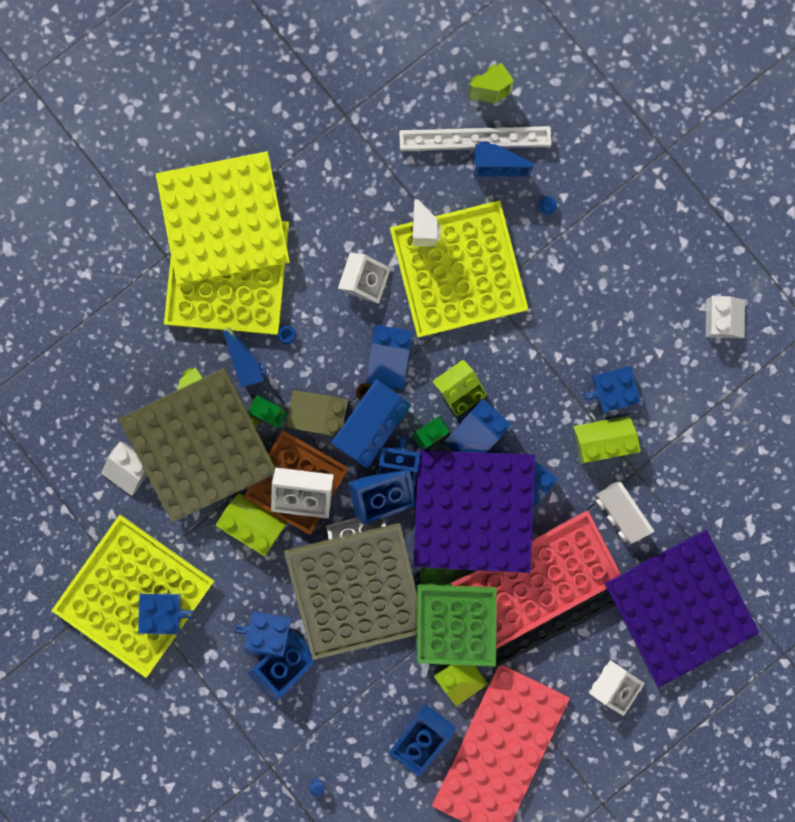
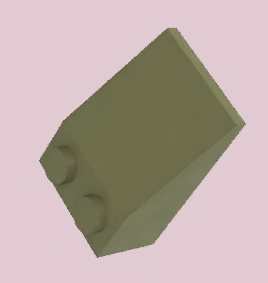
(317, 413)

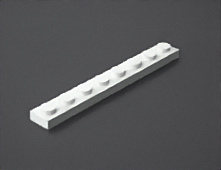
(467, 138)

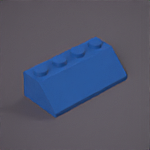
(371, 423)

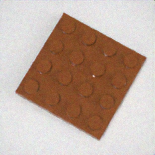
(295, 455)

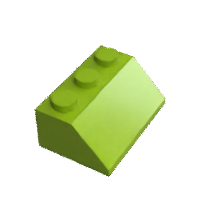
(606, 439)
(251, 524)

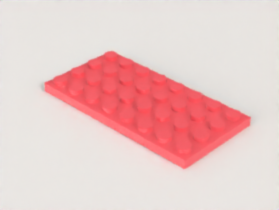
(565, 570)
(501, 749)

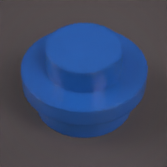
(547, 205)
(286, 335)
(316, 788)

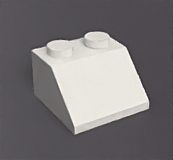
(425, 226)
(364, 277)
(725, 317)
(124, 468)
(616, 688)

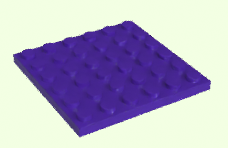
(474, 511)
(681, 608)

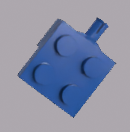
(614, 389)
(399, 460)
(161, 613)
(265, 634)

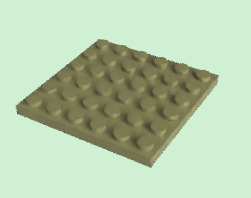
(197, 445)
(354, 591)

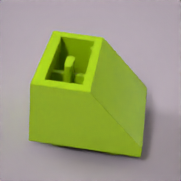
(492, 85)
(460, 388)

